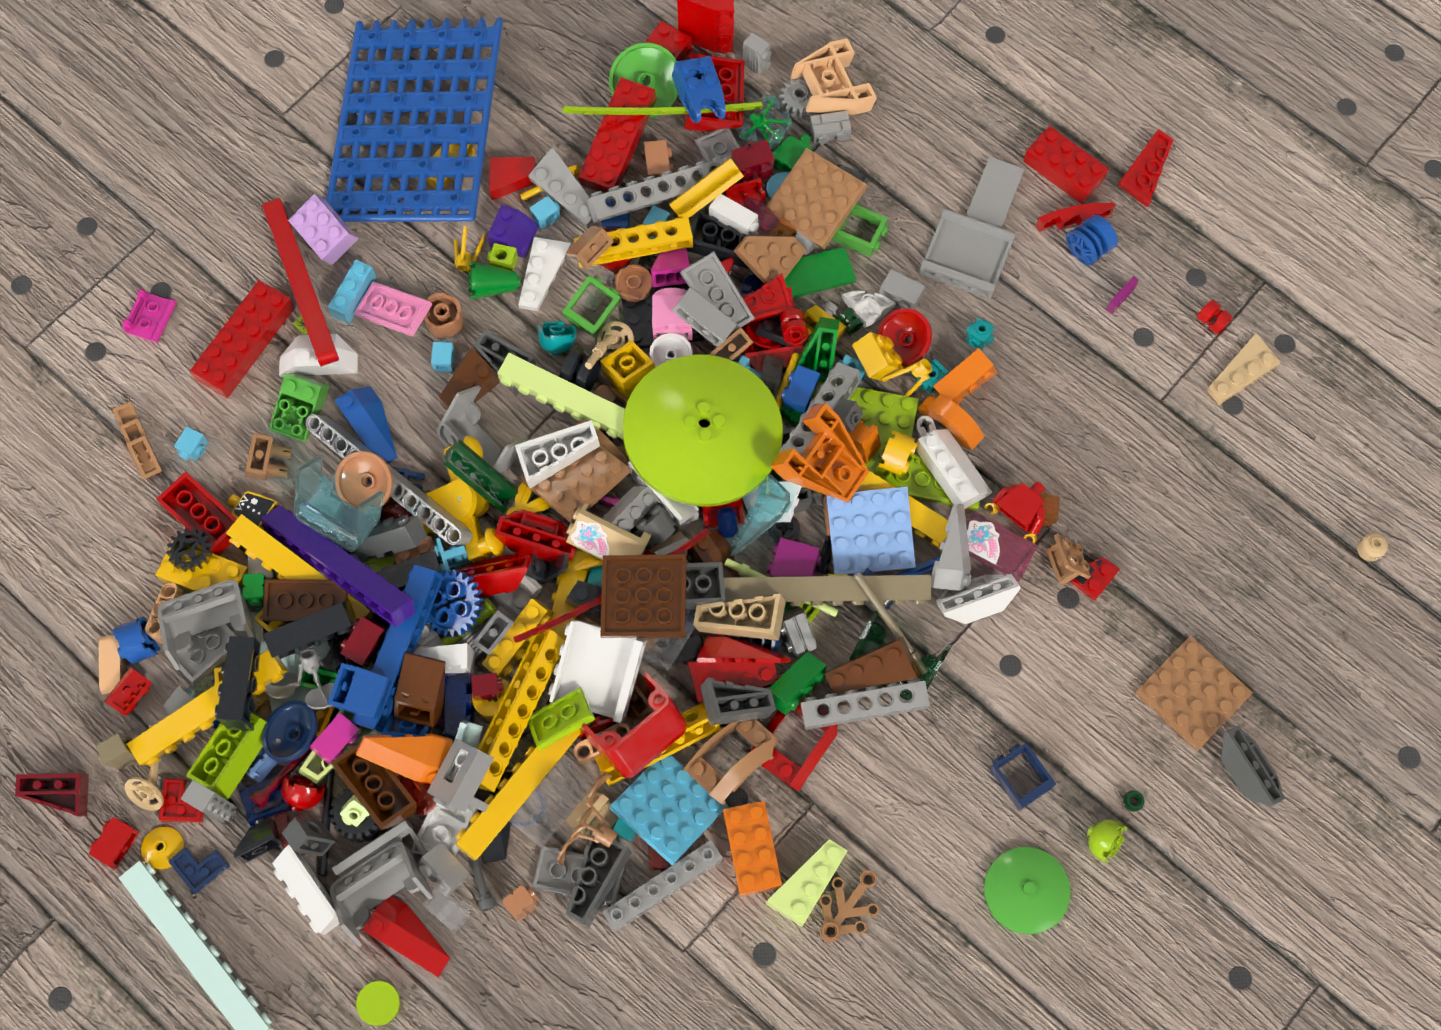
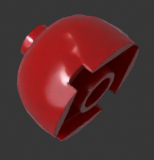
(301, 792)

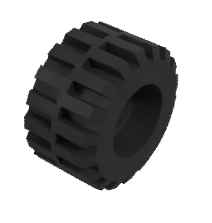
(351, 832)

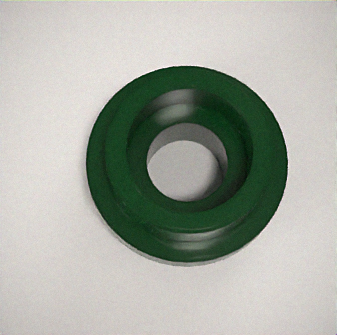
(1136, 795)

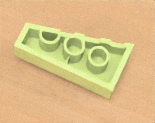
(802, 891)

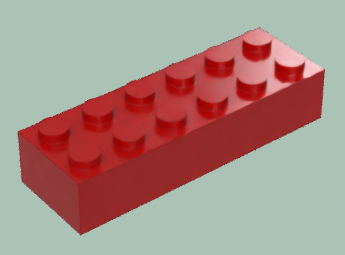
(617, 138)
(242, 339)

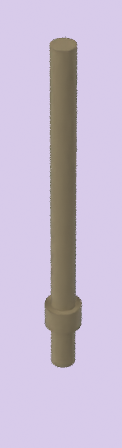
(888, 619)

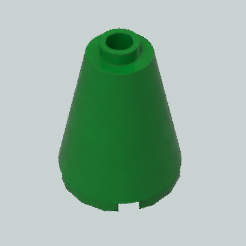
(490, 280)

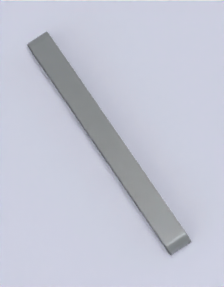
(345, 444)

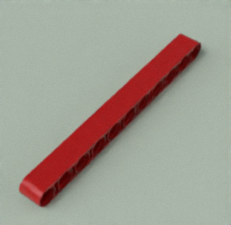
(300, 282)

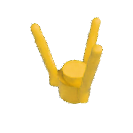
(463, 258)
(919, 369)

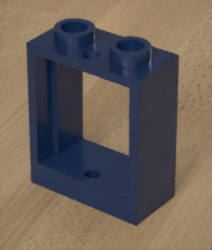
(1015, 751)

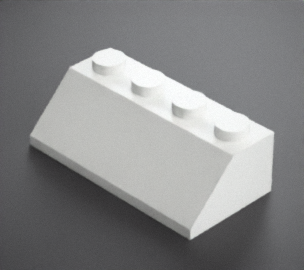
(952, 468)
(681, 513)
(307, 889)

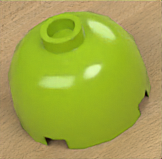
(1106, 839)

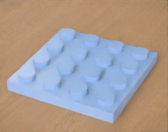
(871, 531)

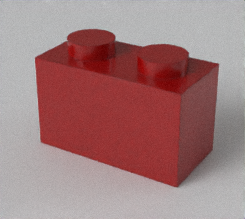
(113, 842)

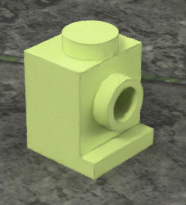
(353, 812)

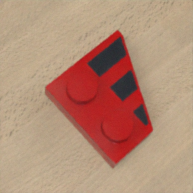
(1101, 573)

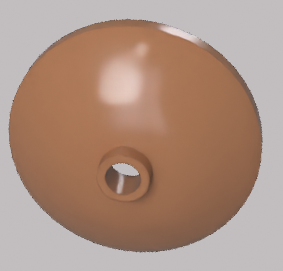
(353, 477)

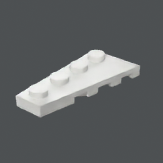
(541, 271)

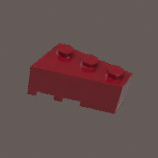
(57, 791)

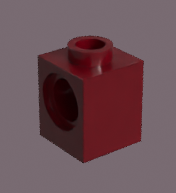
(486, 686)

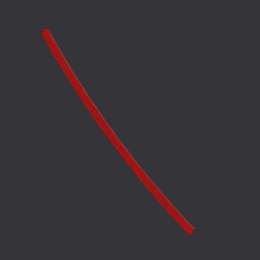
(550, 624)

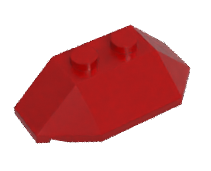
(534, 534)
(498, 573)

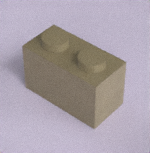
(115, 752)

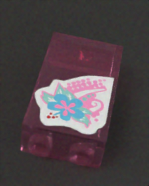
(998, 546)

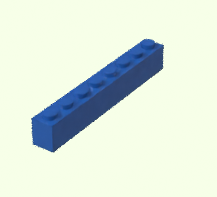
(423, 588)

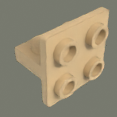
(601, 804)

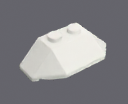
(302, 359)
(980, 599)

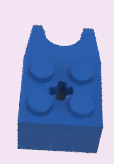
(699, 87)

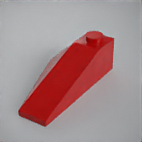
(731, 648)

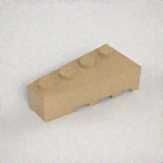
(744, 618)

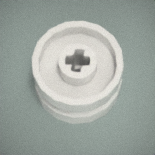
(669, 347)

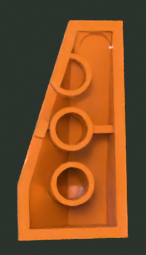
(409, 756)

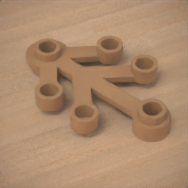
(846, 909)

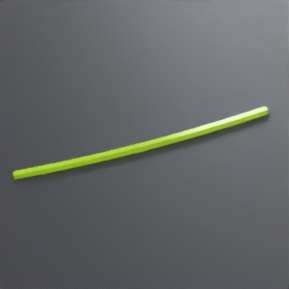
(653, 111)

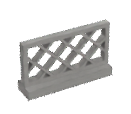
(394, 835)

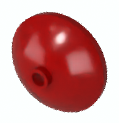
(905, 324)

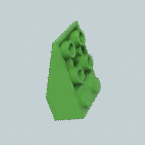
(296, 401)

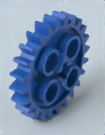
(457, 620)

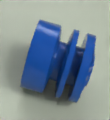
(1092, 239)

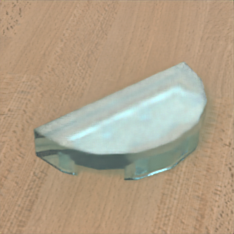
(199, 688)

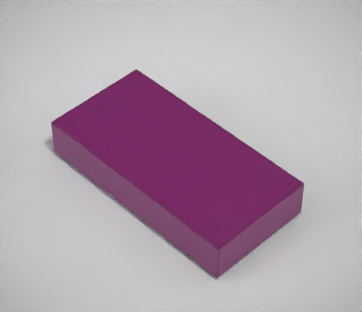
(1122, 295)

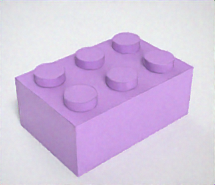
(323, 229)

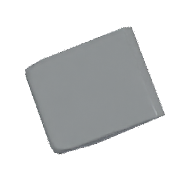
(805, 242)

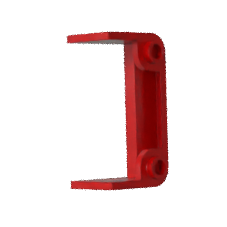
(647, 739)

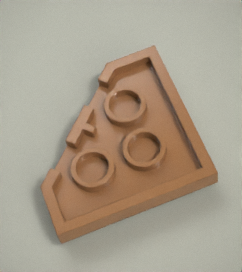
(770, 255)

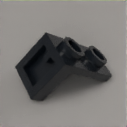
(544, 571)

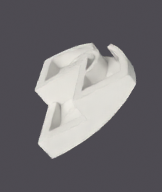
(868, 306)

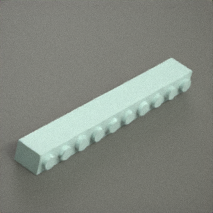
(193, 949)

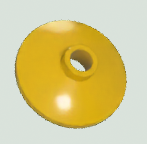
(172, 842)

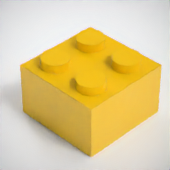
(877, 356)
(626, 367)

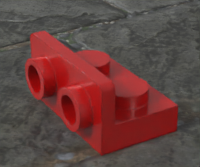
(128, 692)

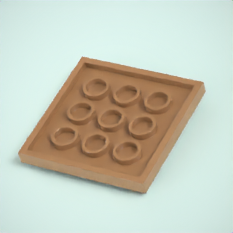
(816, 197)
(581, 482)
(1193, 693)

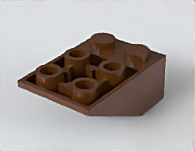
(420, 690)

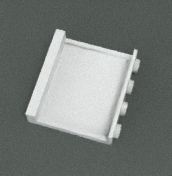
(600, 667)

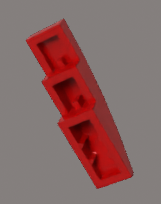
(1074, 214)

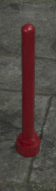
(261, 797)

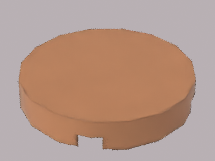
(633, 283)

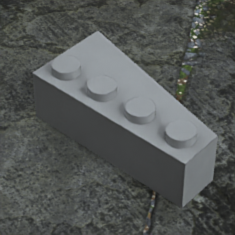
(559, 184)

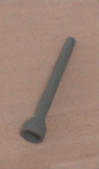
(486, 902)

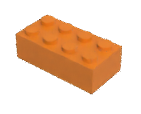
(752, 848)

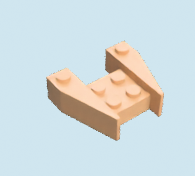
(830, 83)

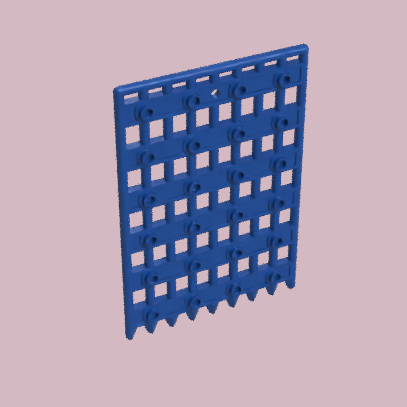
(414, 133)

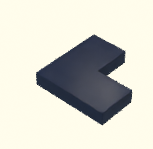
(197, 874)

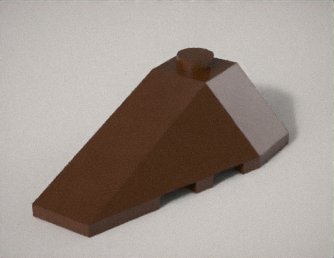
(713, 549)

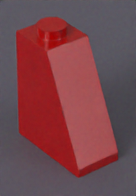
(509, 175)

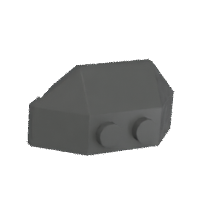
(1250, 768)

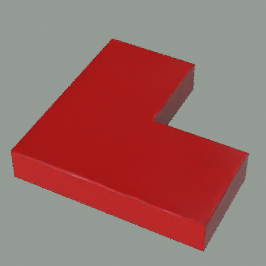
(173, 807)

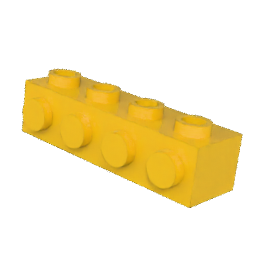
(507, 651)

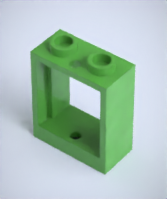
(856, 243)
(582, 323)

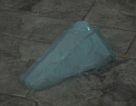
(770, 506)

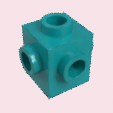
(980, 334)

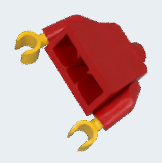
(1021, 506)

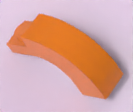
(954, 419)

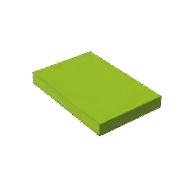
(560, 718)

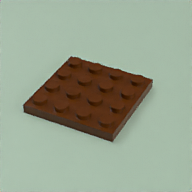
(643, 596)

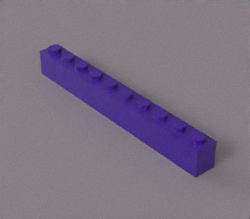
(339, 566)

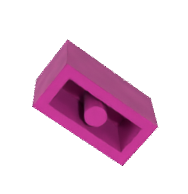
(335, 738)

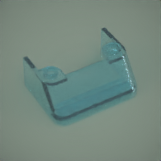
(328, 513)

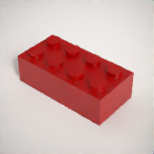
(1066, 164)
(198, 509)

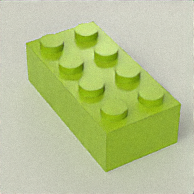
(227, 758)

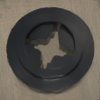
(793, 534)

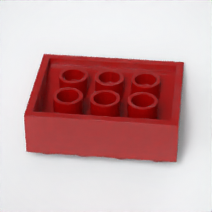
(708, 23)
(732, 82)

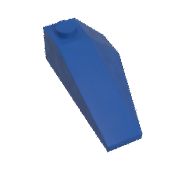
(367, 418)

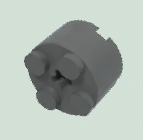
(657, 523)

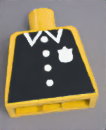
(252, 506)

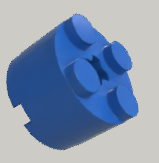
(134, 641)

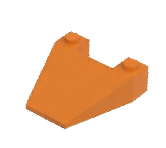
(829, 461)

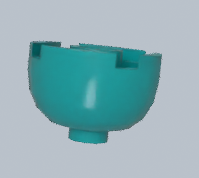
(556, 337)

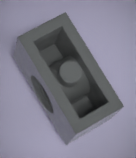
(308, 837)

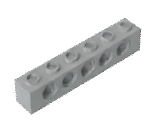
(841, 375)
(876, 709)
(662, 886)

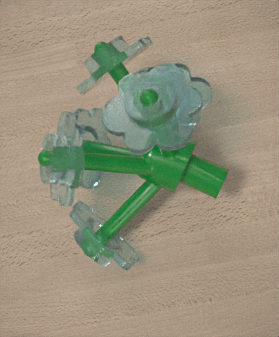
(765, 120)

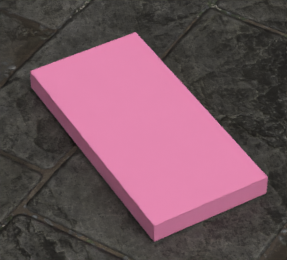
(392, 308)

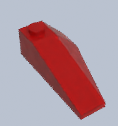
(403, 932)

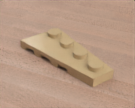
(1247, 366)

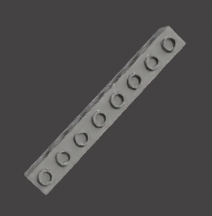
(600, 211)

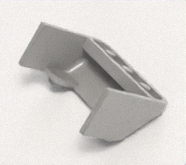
(462, 420)
(200, 612)
(372, 884)

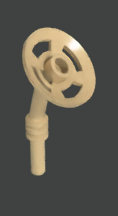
(610, 340)
(146, 789)

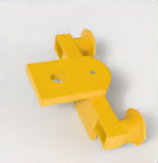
(467, 507)

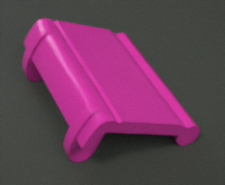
(148, 316)

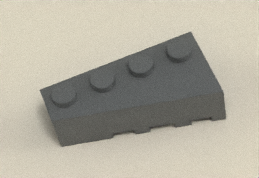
(595, 879)

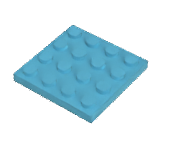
(667, 808)

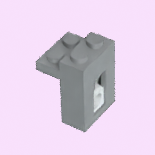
(460, 778)

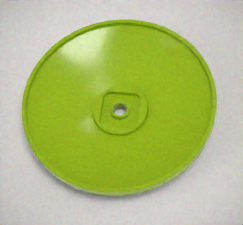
(698, 462)

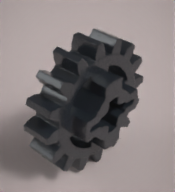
(179, 549)

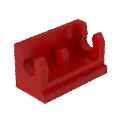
(744, 190)
(710, 513)

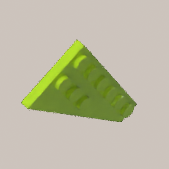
(917, 479)

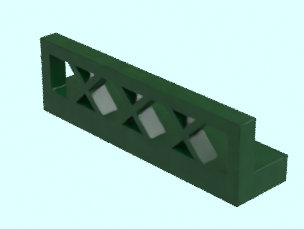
(482, 478)

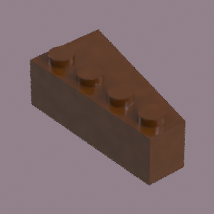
(879, 666)

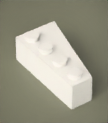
(555, 451)

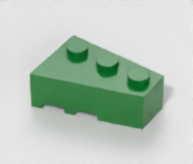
(820, 348)

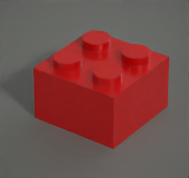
(672, 39)

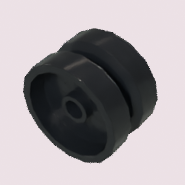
(576, 372)

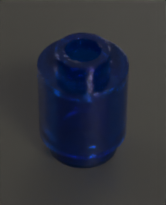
(727, 522)

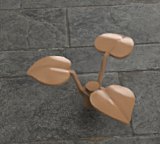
(602, 832)

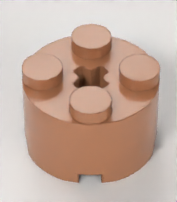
(444, 316)

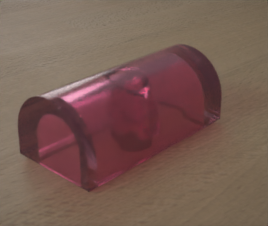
(766, 218)

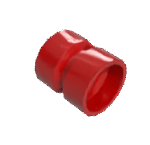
(1208, 314)
(794, 326)

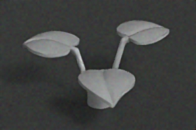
(310, 663)

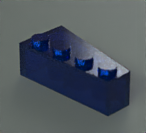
(457, 704)

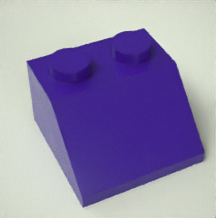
(513, 230)

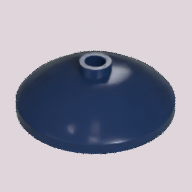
(289, 731)

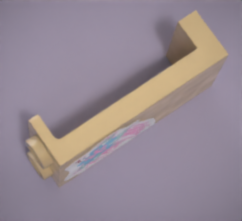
(602, 537)

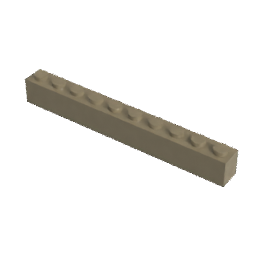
(830, 588)

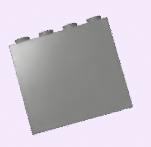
(967, 253)

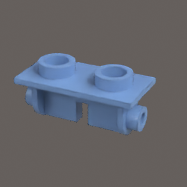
(261, 766)

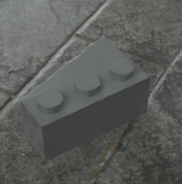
(495, 350)
(392, 535)
(735, 703)

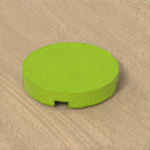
(378, 1003)

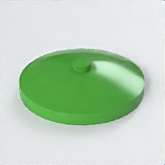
(649, 66)
(1027, 890)

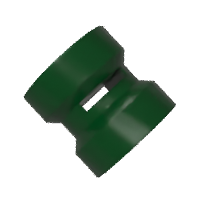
(850, 320)

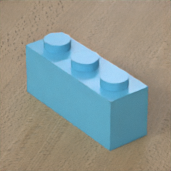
(351, 291)

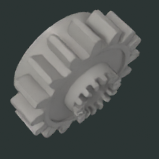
(795, 97)

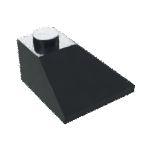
(258, 840)

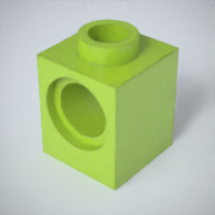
(499, 250)

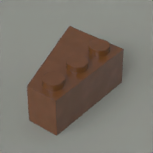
(470, 373)

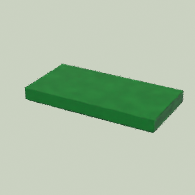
(820, 272)

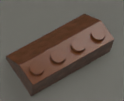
(375, 789)

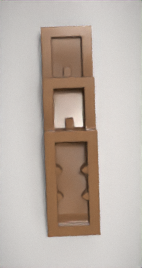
(137, 440)

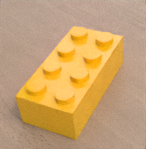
(214, 572)

